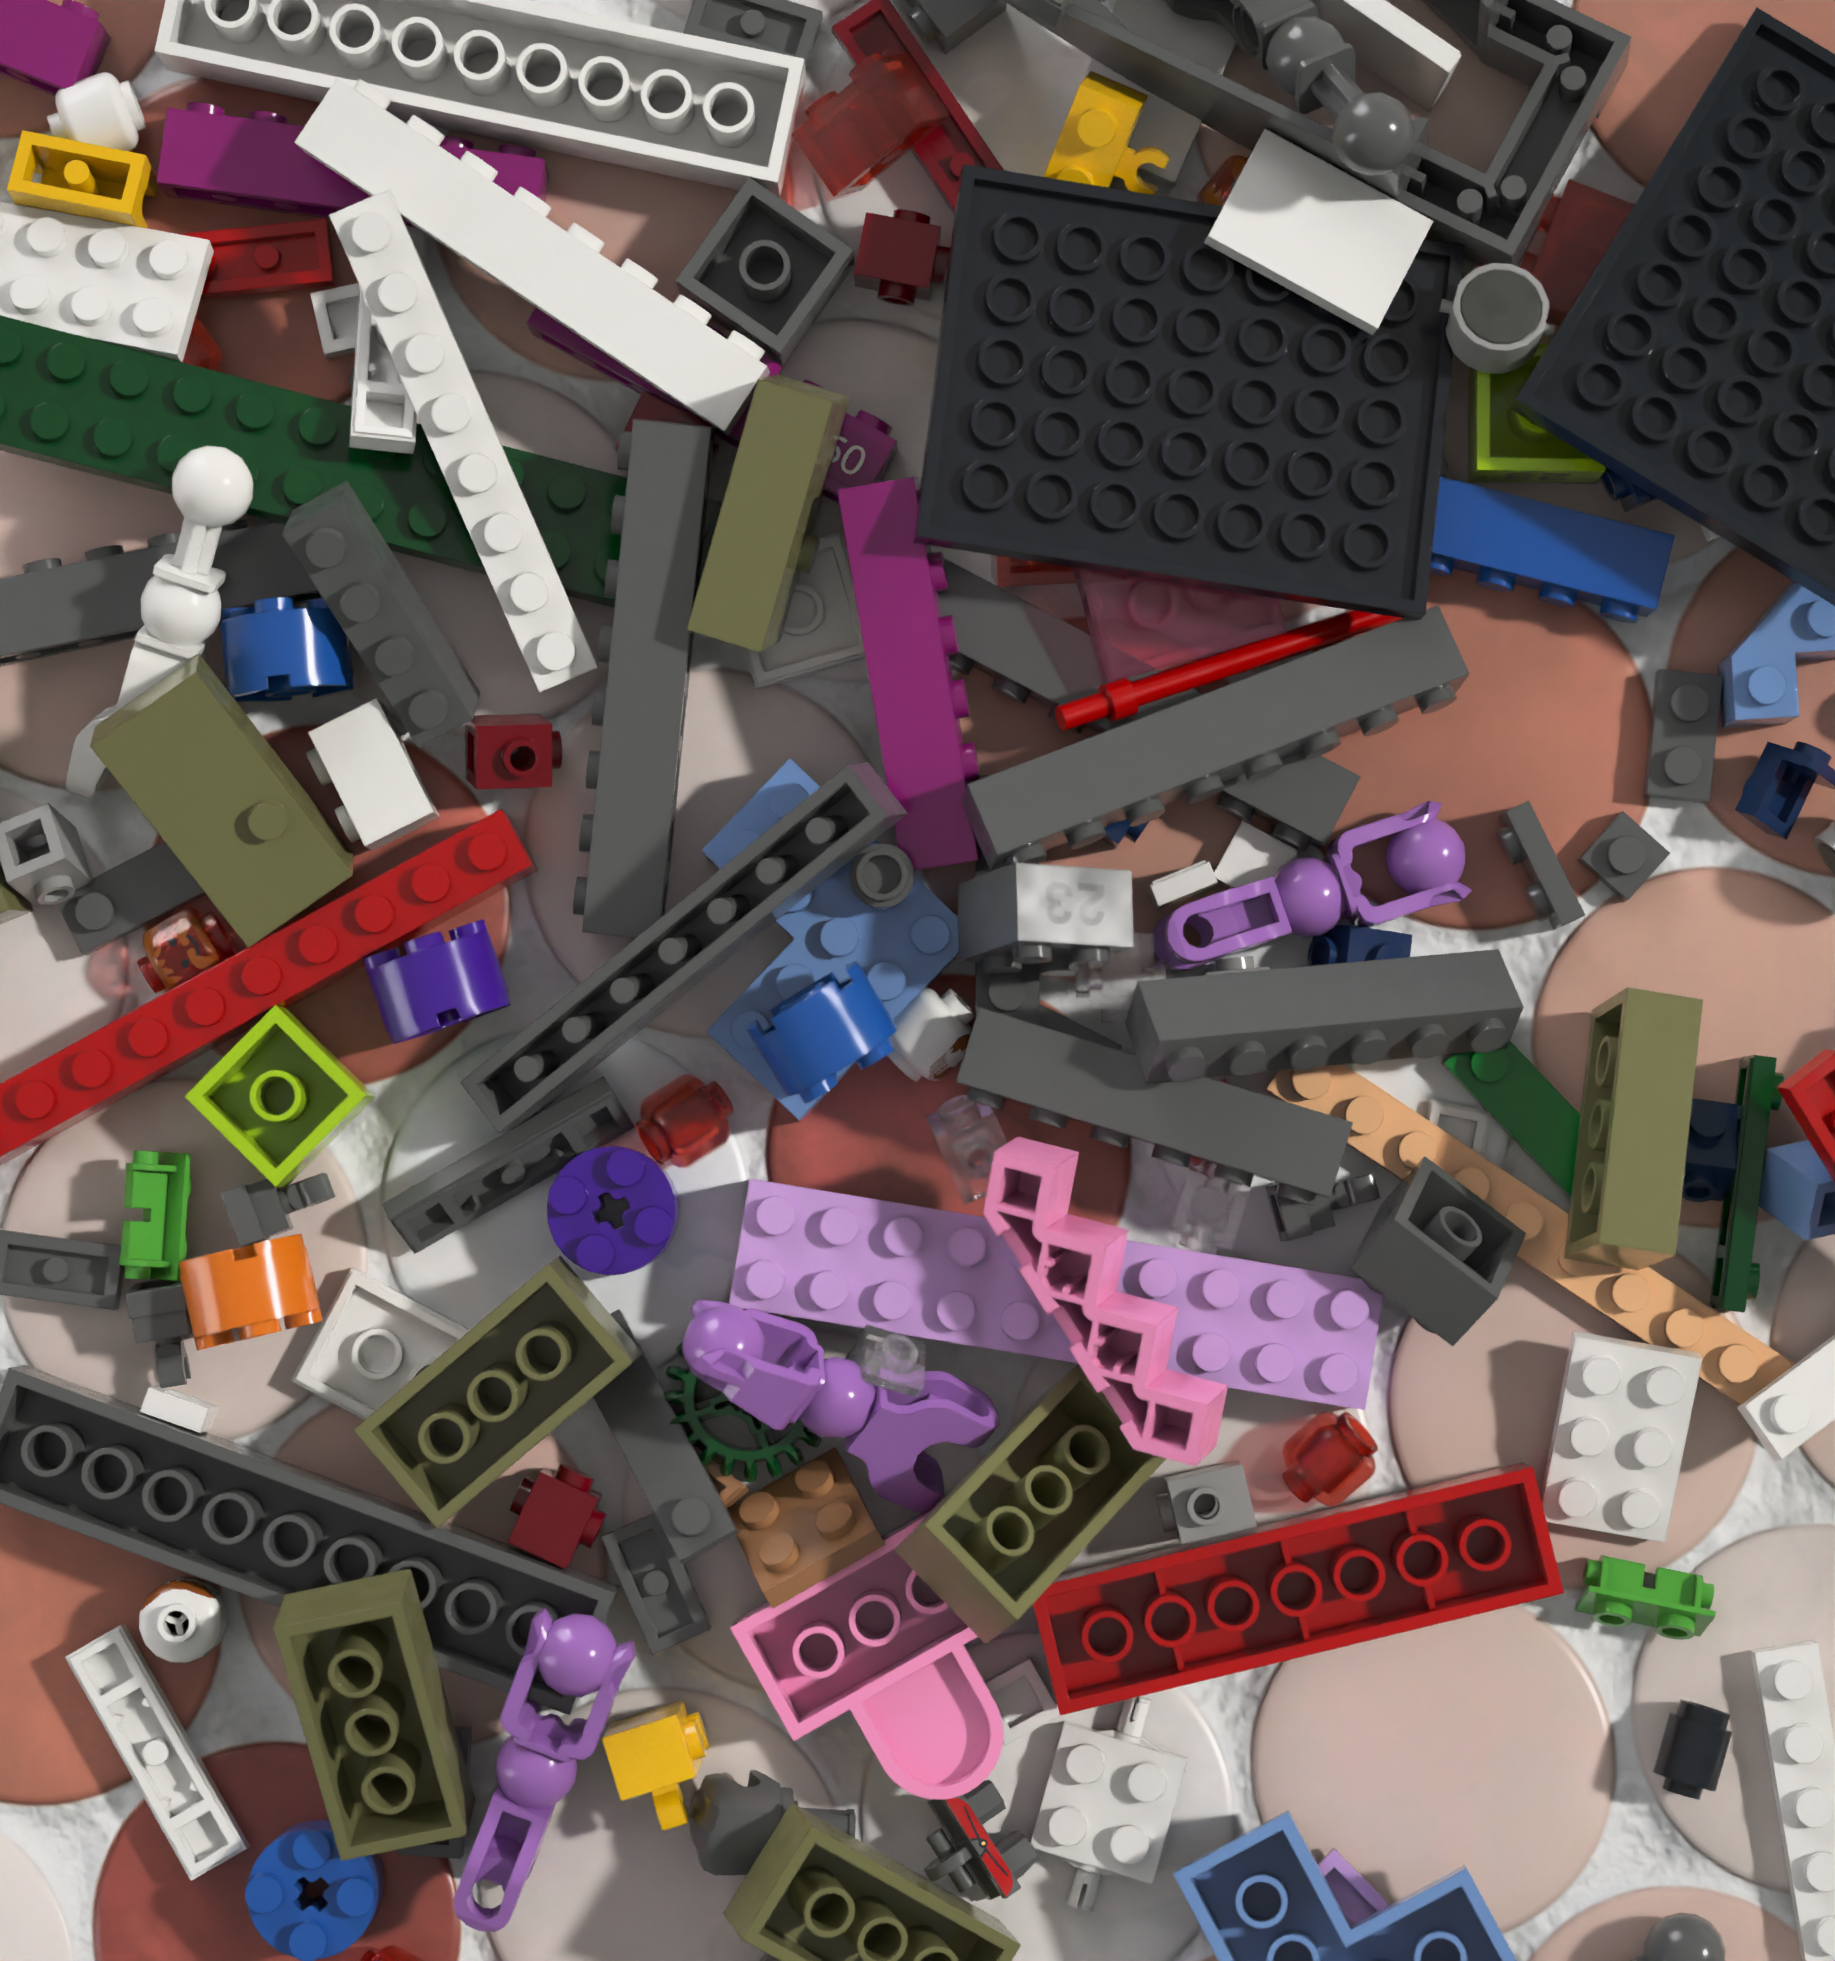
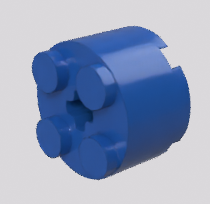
(284, 651)
(824, 1032)
(305, 1925)

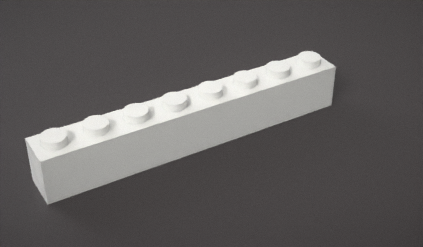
(534, 256)

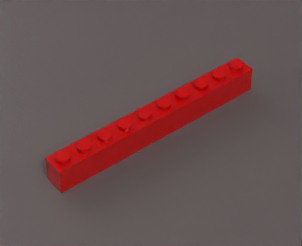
(252, 982)

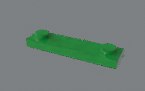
(1523, 1106)

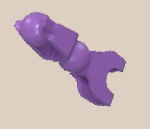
(1314, 894)
(782, 1375)
(540, 1756)

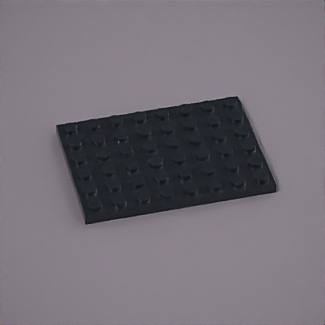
(1712, 317)
(1173, 411)

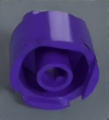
(437, 982)
(578, 1198)

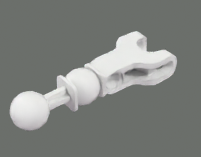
(182, 598)

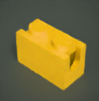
(81, 179)

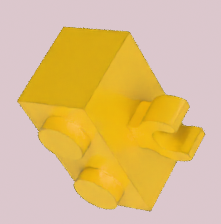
(1098, 135)
(656, 1754)

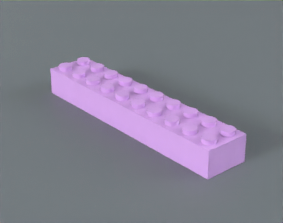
(962, 1284)

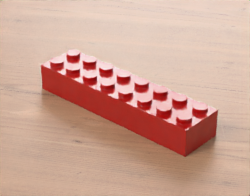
(1296, 1587)

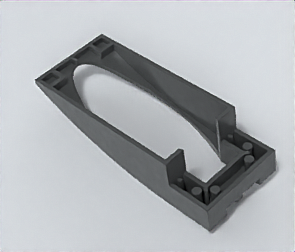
(1493, 214)

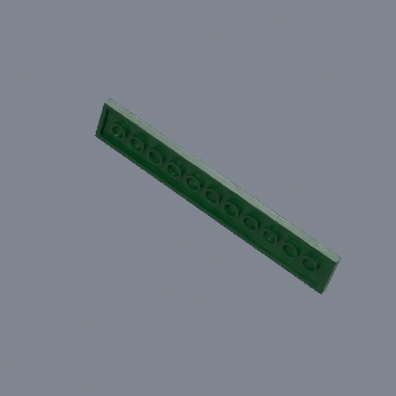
(142, 413)

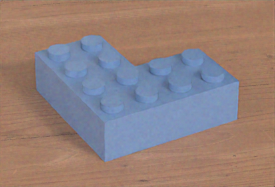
(895, 946)
(1272, 1903)

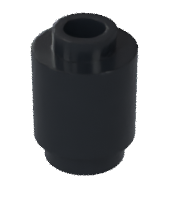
(1693, 1749)

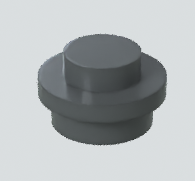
(882, 875)

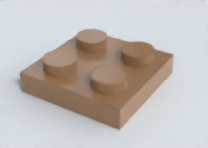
(804, 1527)

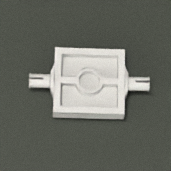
(1108, 1802)

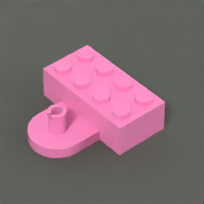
(893, 1657)

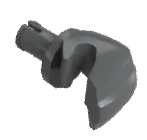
(736, 1821)

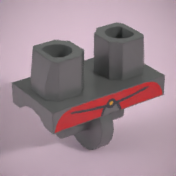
(991, 1864)

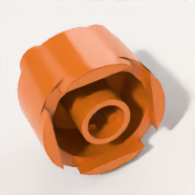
(249, 1291)

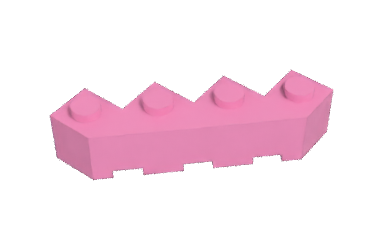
(1113, 1335)

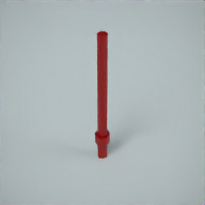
(1122, 697)

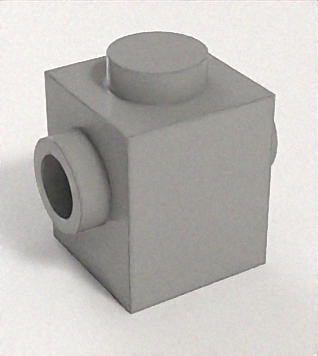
(43, 856)
(1231, 1506)

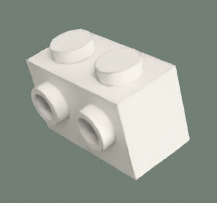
(372, 776)

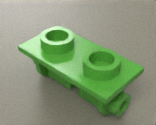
(161, 1188)
(1671, 1606)

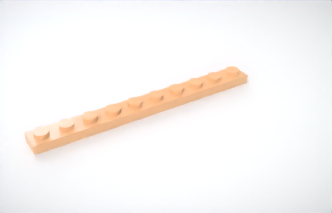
(1633, 1299)

